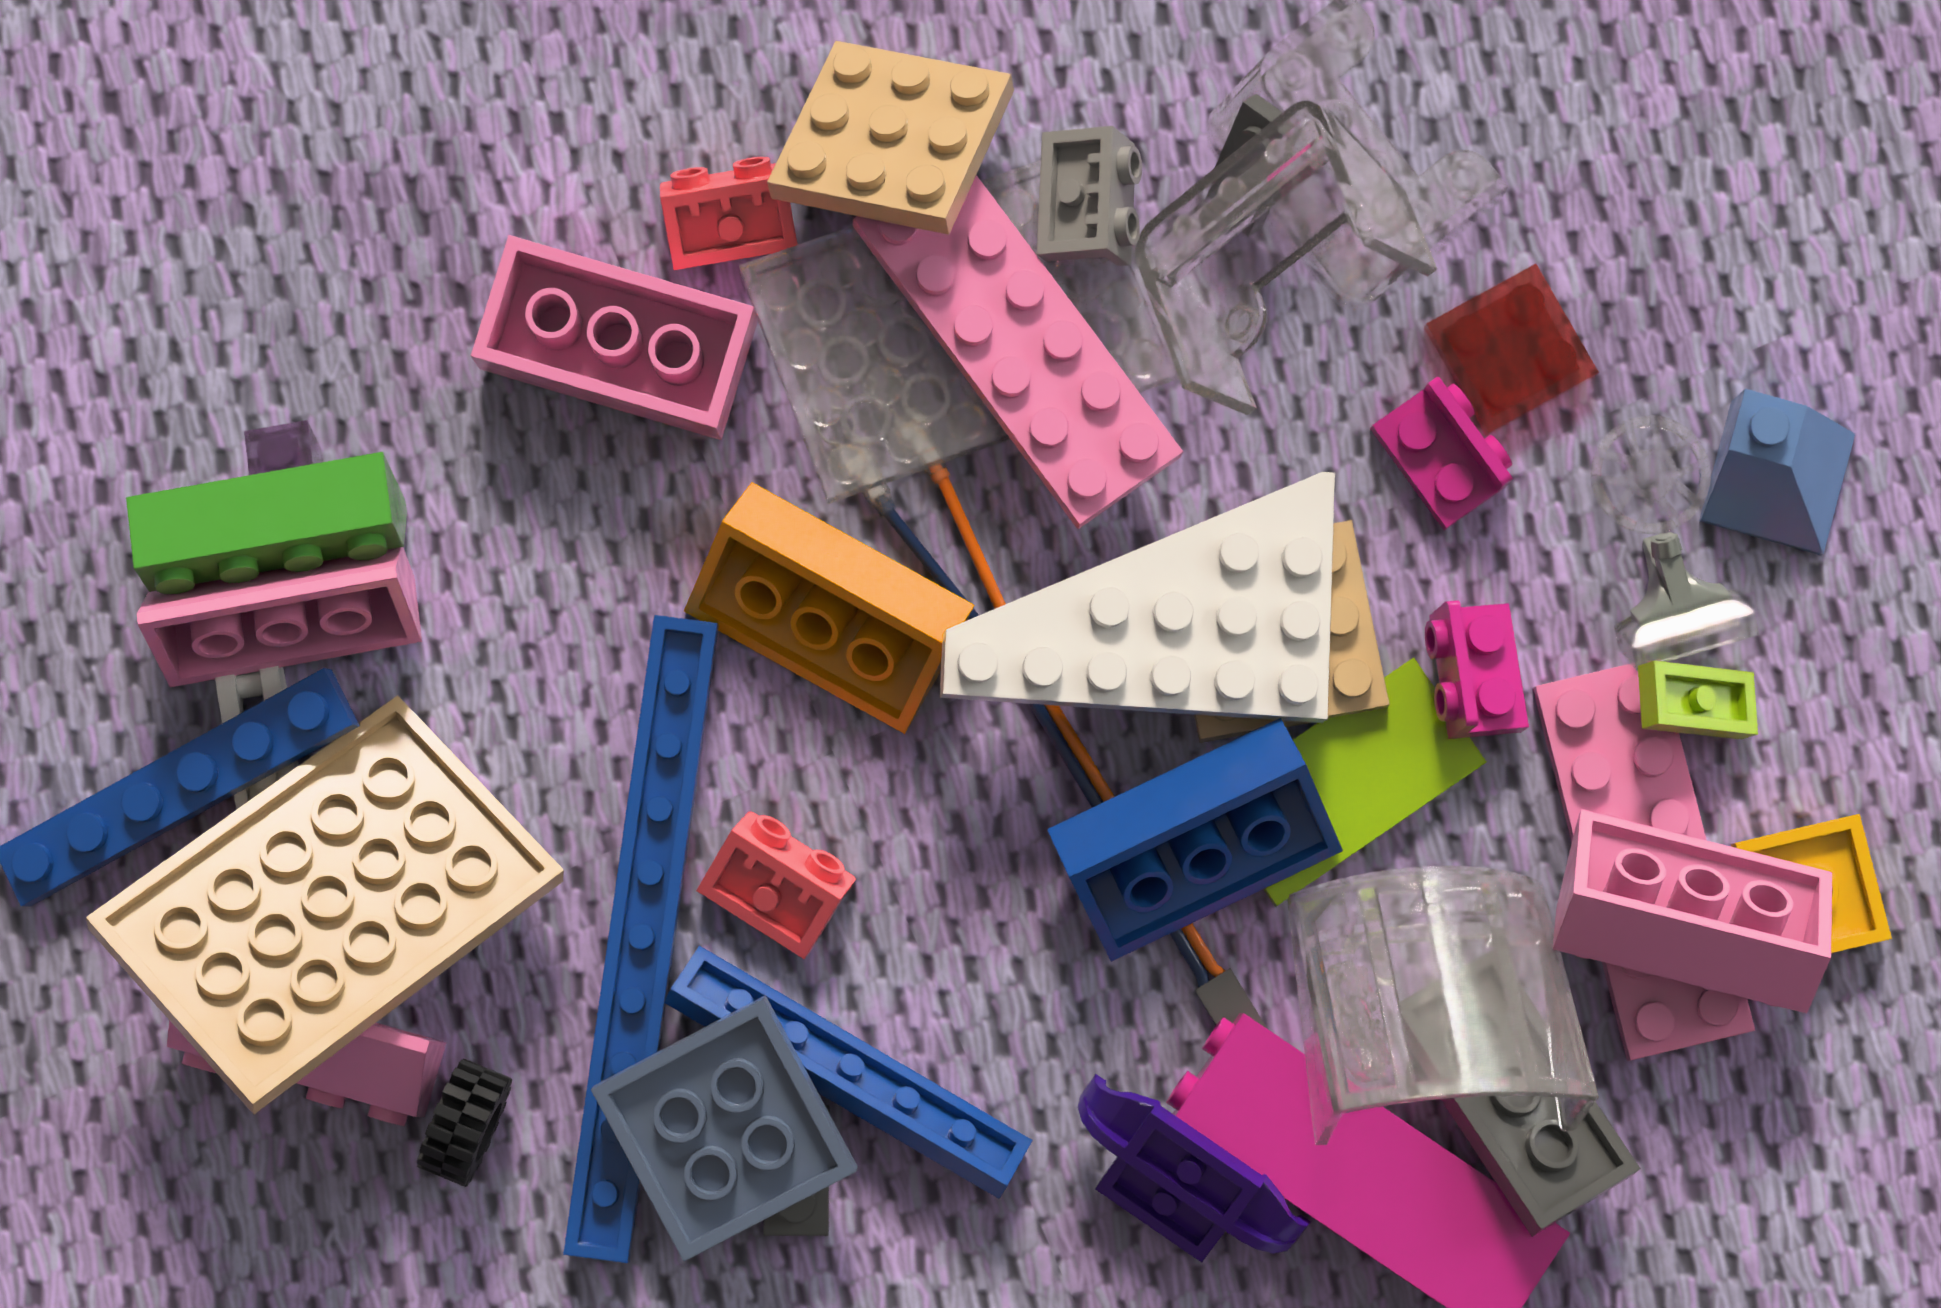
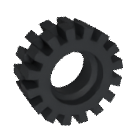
(464, 1122)

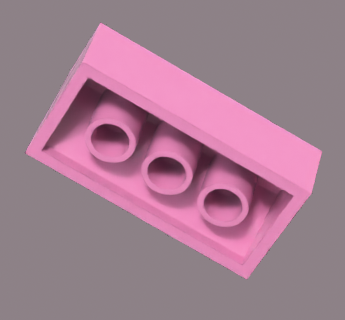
(282, 618)
(1695, 911)
(379, 1067)

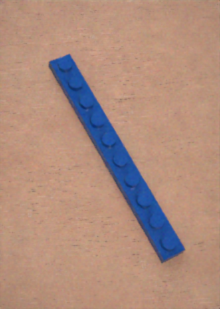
(642, 921)

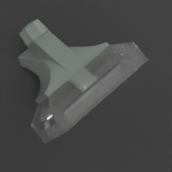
(1680, 611)

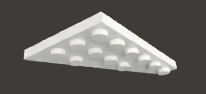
(1189, 625)

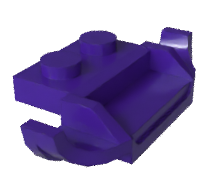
(1182, 1178)

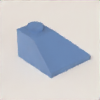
(1778, 472)

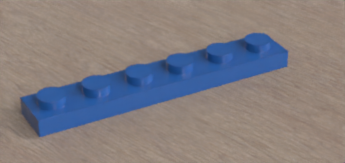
(177, 787)
(863, 1077)

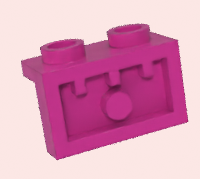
(1444, 452)
(1476, 670)

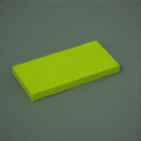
(1379, 767)

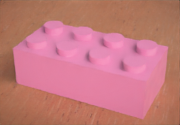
(614, 337)

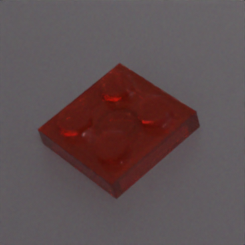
(1511, 349)

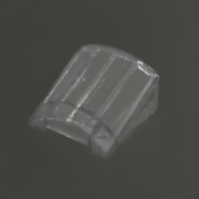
(1434, 993)

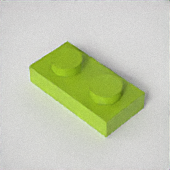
(1697, 700)

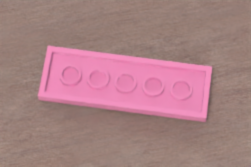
(1027, 354)
(1639, 776)

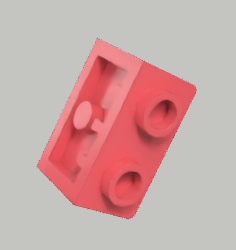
(724, 214)
(776, 882)

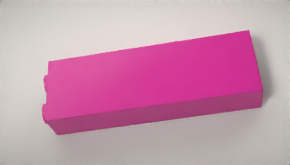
(1374, 1179)

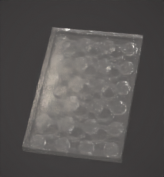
(873, 379)

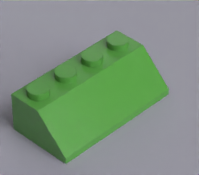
(266, 523)

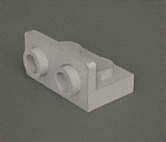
(1088, 195)

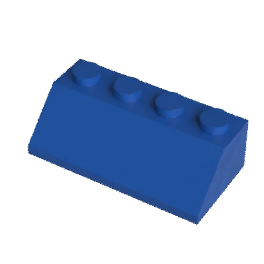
(1195, 839)

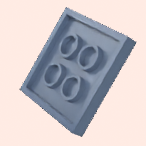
(724, 1128)

